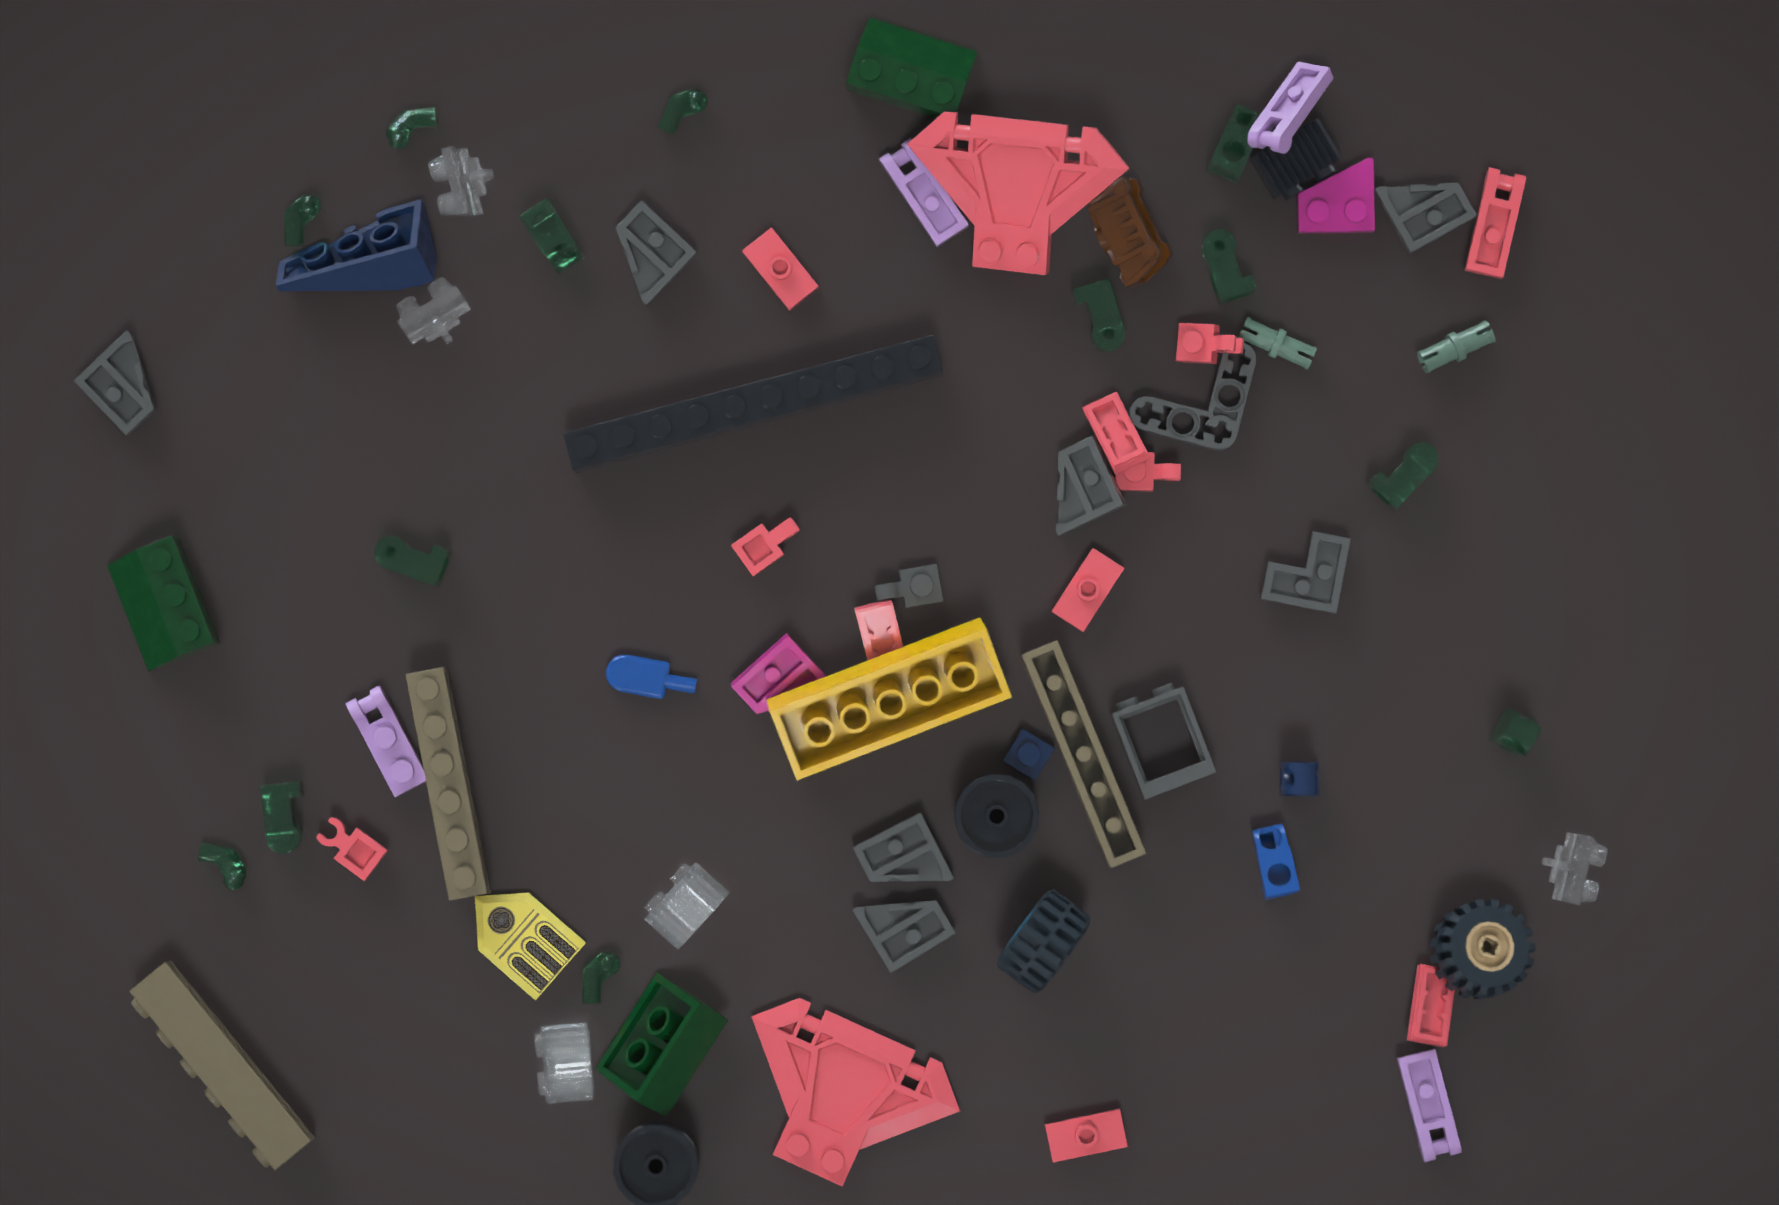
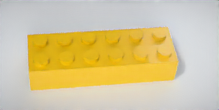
(888, 698)

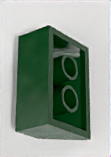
(910, 69)
(163, 603)
(661, 1045)

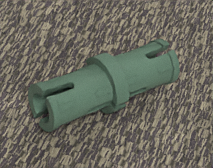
(1277, 343)
(1456, 346)

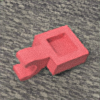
(1202, 343)
(1142, 475)
(760, 547)

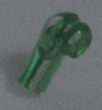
(228, 863)

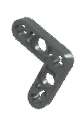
(1216, 411)

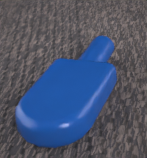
(645, 677)

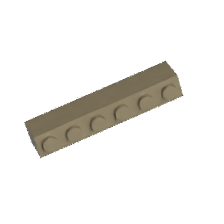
(1083, 754)
(448, 783)
(221, 1065)

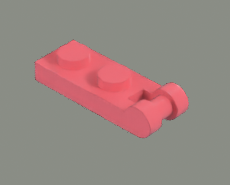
(1495, 224)

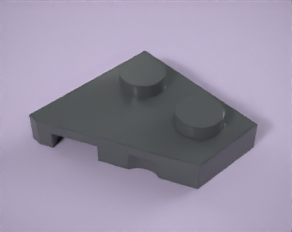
(1425, 211)
(652, 250)
(119, 384)
(1085, 486)
(903, 854)
(904, 929)

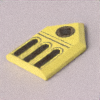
(524, 939)

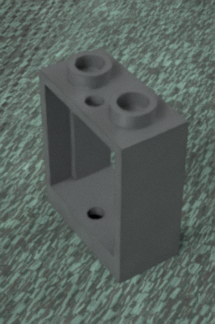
(1177, 778)

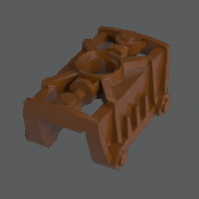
(1128, 232)

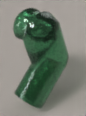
(680, 106)
(406, 122)
(297, 216)
(595, 974)

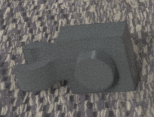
(917, 587)

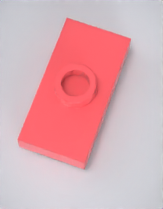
(780, 269)
(1115, 433)
(1087, 590)
(878, 628)
(1430, 1008)
(1086, 1135)

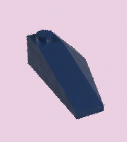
(381, 256)

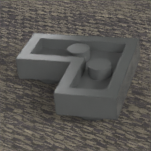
(1318, 583)

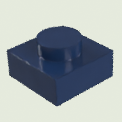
(1028, 754)

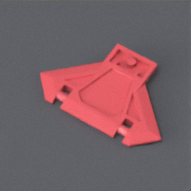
(1016, 182)
(844, 1088)

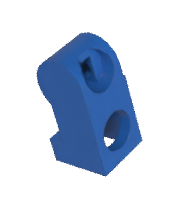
(1275, 862)

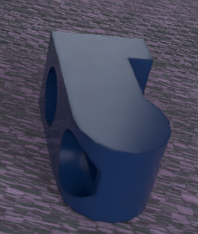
(1299, 778)

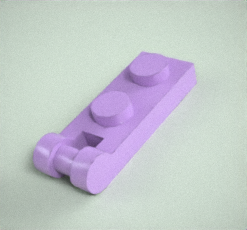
(1289, 107)
(924, 196)
(388, 742)
(1429, 1103)

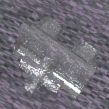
(465, 180)
(434, 317)
(1571, 868)

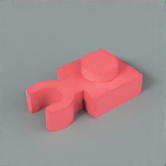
(357, 851)

